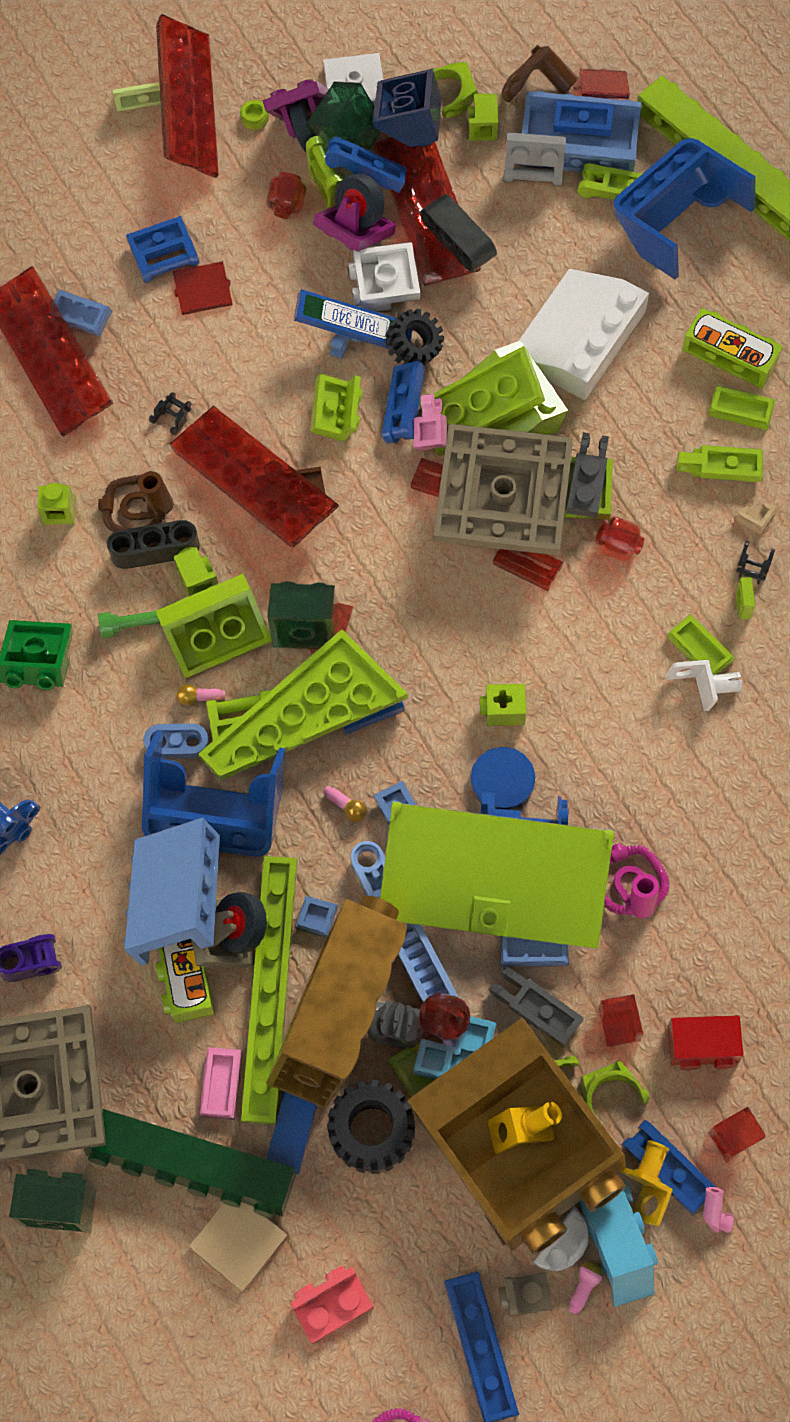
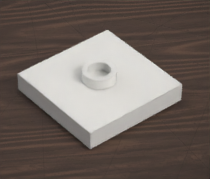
(357, 69)

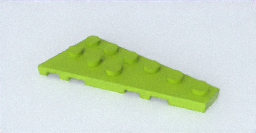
(317, 698)

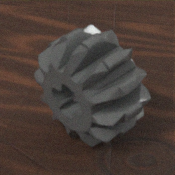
(396, 1025)

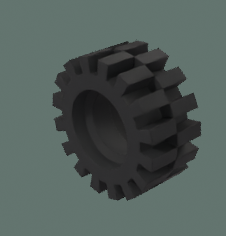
(424, 327)

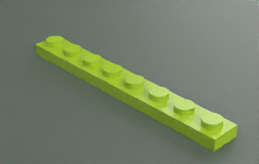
(269, 990)

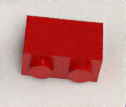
(705, 1041)

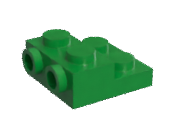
(35, 654)

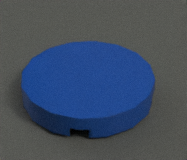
(506, 774)

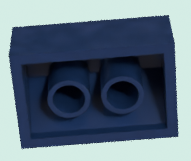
(409, 108)

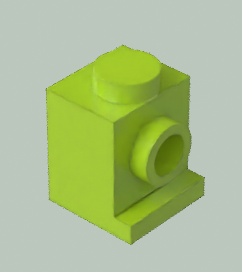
(483, 118)
(56, 498)
(194, 570)

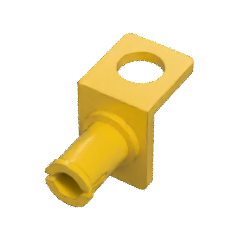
(524, 1125)
(652, 1187)

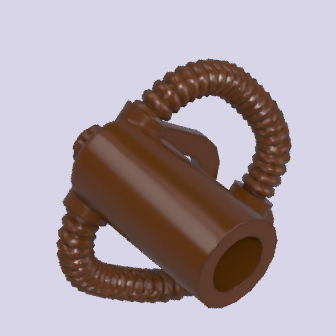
(548, 64)
(152, 491)

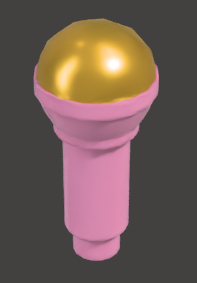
(590, 1275)

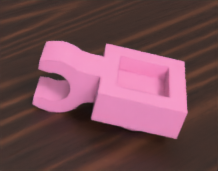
(431, 428)

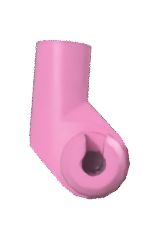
(713, 1211)

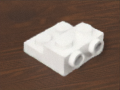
(384, 276)

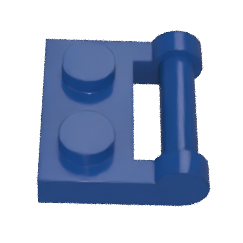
(159, 241)

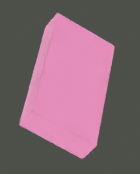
(220, 1083)

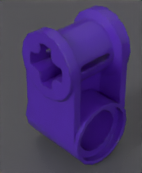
(30, 958)

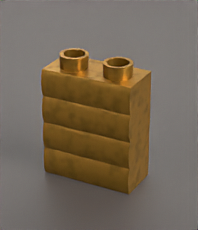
(339, 1001)
(531, 1182)

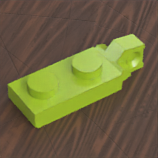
(722, 463)

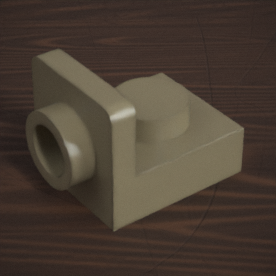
(525, 1294)

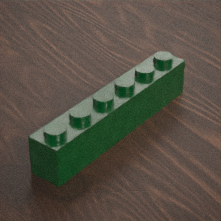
(194, 1164)

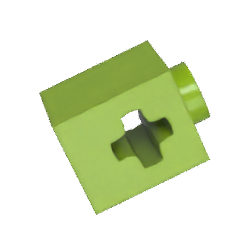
(514, 700)

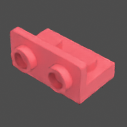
(331, 1303)

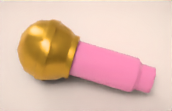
(188, 694)
(353, 809)

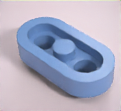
(177, 740)

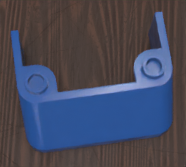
(669, 187)
(241, 819)

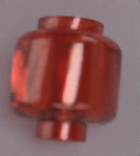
(286, 195)
(619, 538)
(444, 1016)

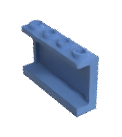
(580, 149)
(172, 889)

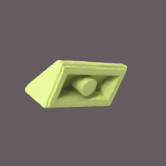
(137, 96)

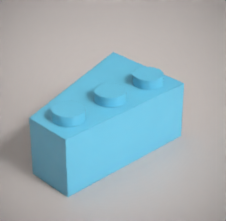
(622, 1248)

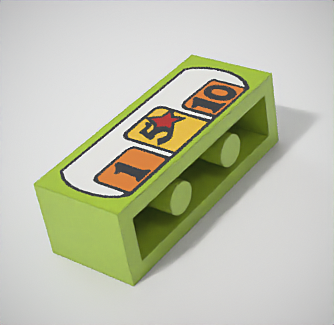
(732, 347)
(185, 982)

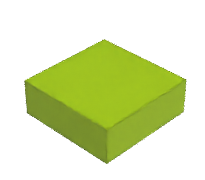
(745, 598)

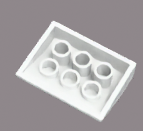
(583, 328)

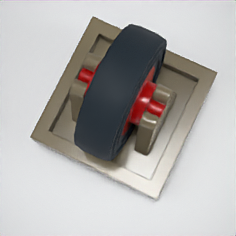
(237, 932)

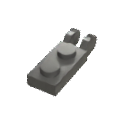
(588, 479)
(538, 1007)

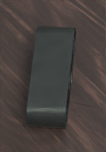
(458, 232)
(138, 538)

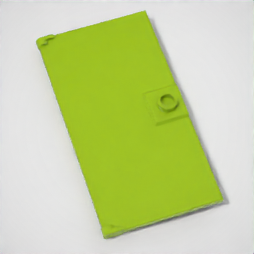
(496, 874)

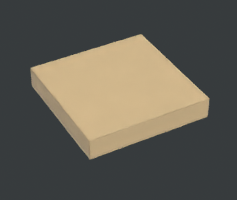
(238, 1243)

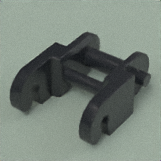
(163, 407)
(764, 566)

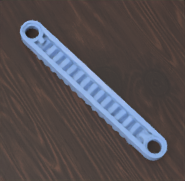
(417, 953)

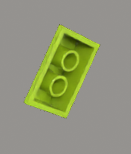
(541, 419)
(214, 625)

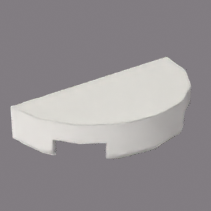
(569, 1247)

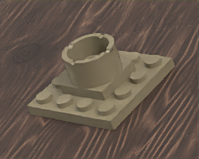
(503, 489)
(59, 1059)

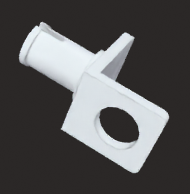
(708, 684)

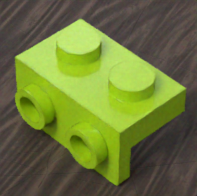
(336, 407)

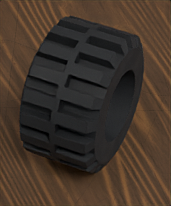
(371, 1097)

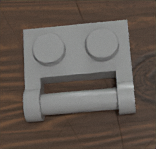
(536, 151)

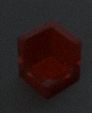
(620, 1020)
(736, 1134)

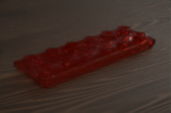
(186, 96)
(423, 184)
(50, 352)
(253, 476)

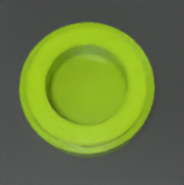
(254, 115)

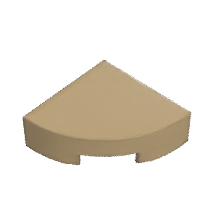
(756, 516)

